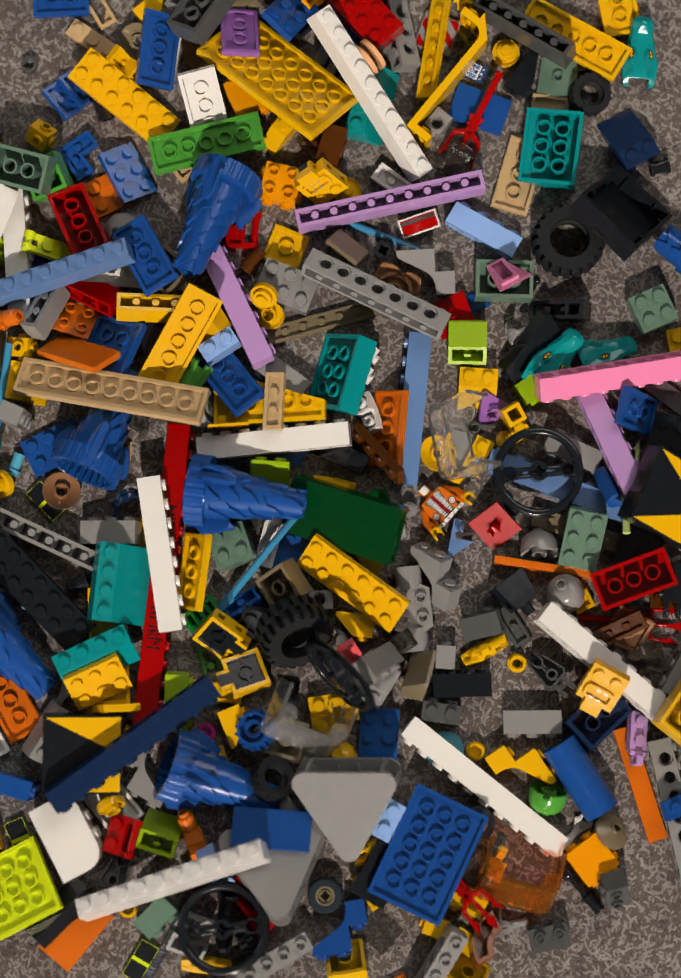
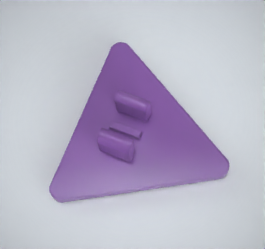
(489, 409)

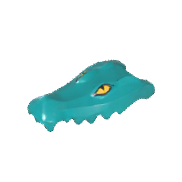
(643, 58)
(606, 350)
(556, 355)

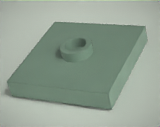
(554, 79)

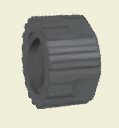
(29, 59)

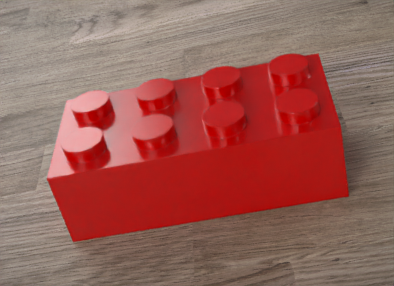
(369, 20)
(77, 218)
(633, 579)

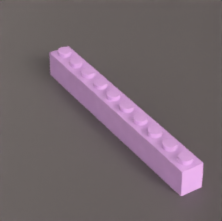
(390, 201)

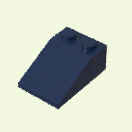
(628, 140)
(592, 730)

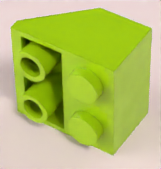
(467, 342)
(273, 471)
(159, 833)

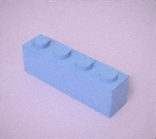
(483, 230)

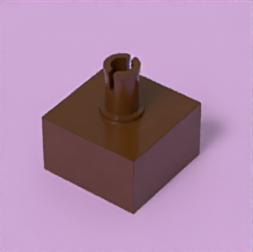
(330, 146)

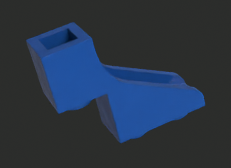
(339, 941)

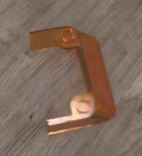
(514, 892)

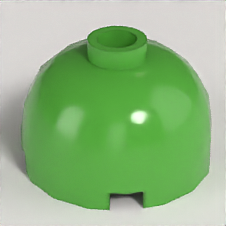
(546, 799)

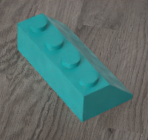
(358, 123)
(96, 648)

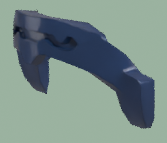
(124, 495)

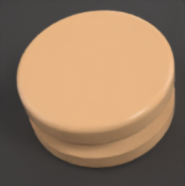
(371, 56)

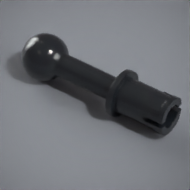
(588, 897)

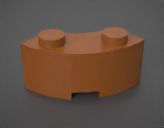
(482, 947)

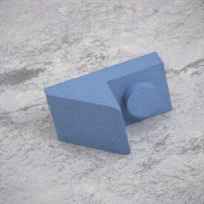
(456, 545)

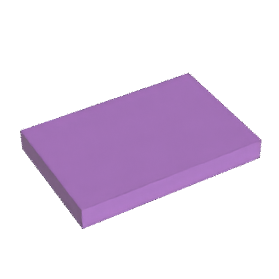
(240, 33)

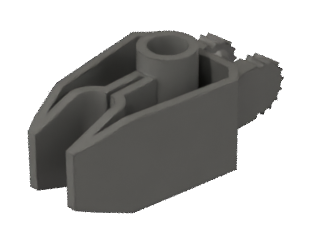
(551, 674)
(115, 874)

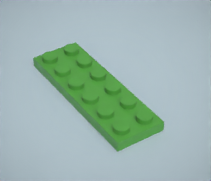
(223, 137)

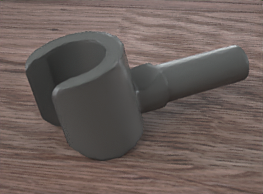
(477, 426)

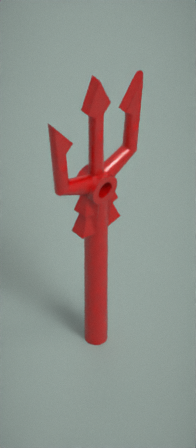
(475, 119)
(606, 619)
(468, 896)

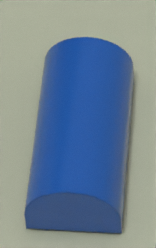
(607, 487)
(248, 597)

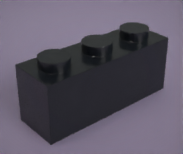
(461, 684)

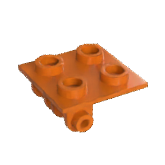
(76, 320)

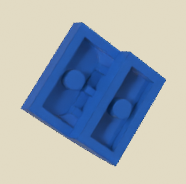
(66, 97)

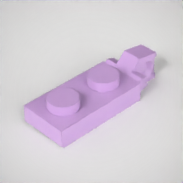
(636, 737)

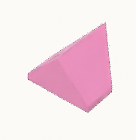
(506, 274)

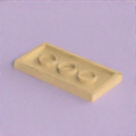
(509, 193)

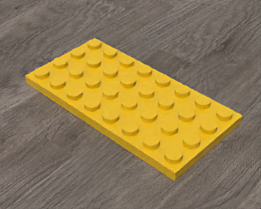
(284, 82)

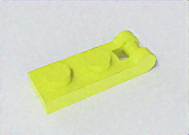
(44, 246)

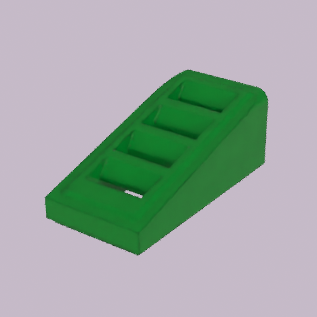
(190, 626)

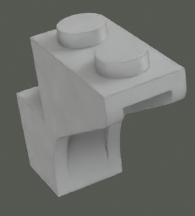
(425, 260)
(437, 567)
(142, 783)

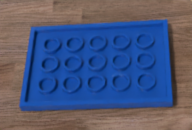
(428, 854)

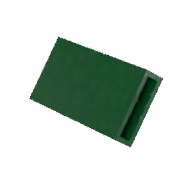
(350, 519)

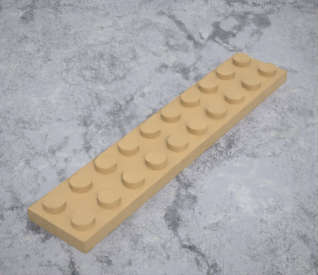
(112, 391)

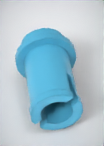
(15, 464)

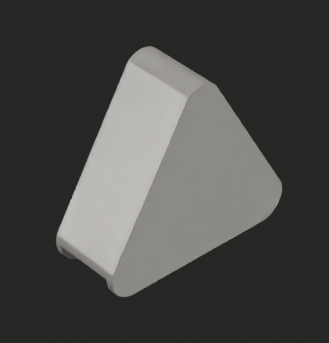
(346, 797)
(283, 880)

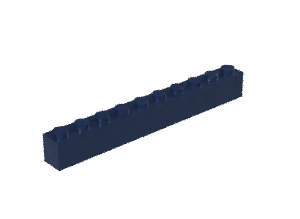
(131, 744)

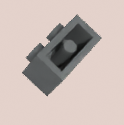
(481, 623)
(441, 712)
(614, 889)
(548, 936)

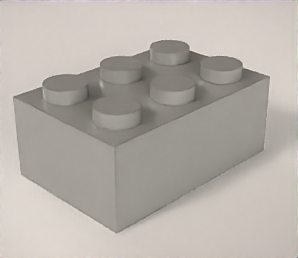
(293, 289)

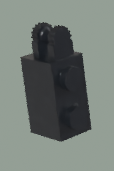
(672, 594)

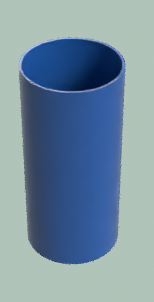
(580, 778)

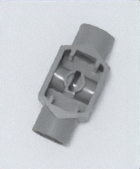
(419, 612)

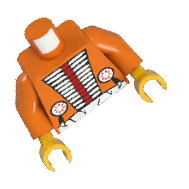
(441, 506)

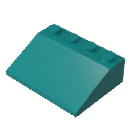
(551, 148)
(343, 371)
(119, 584)

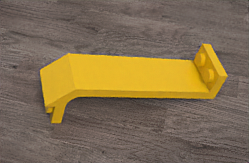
(477, 26)

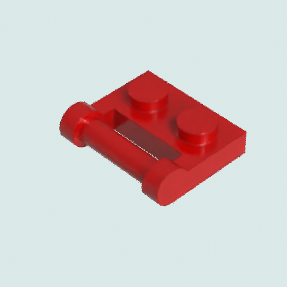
(236, 238)
(117, 835)

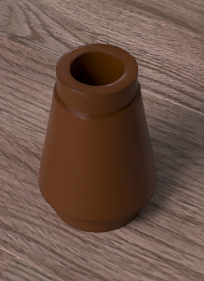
(252, 261)

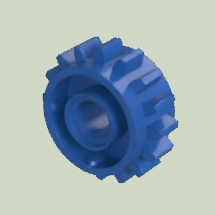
(246, 734)

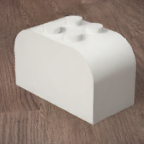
(69, 838)

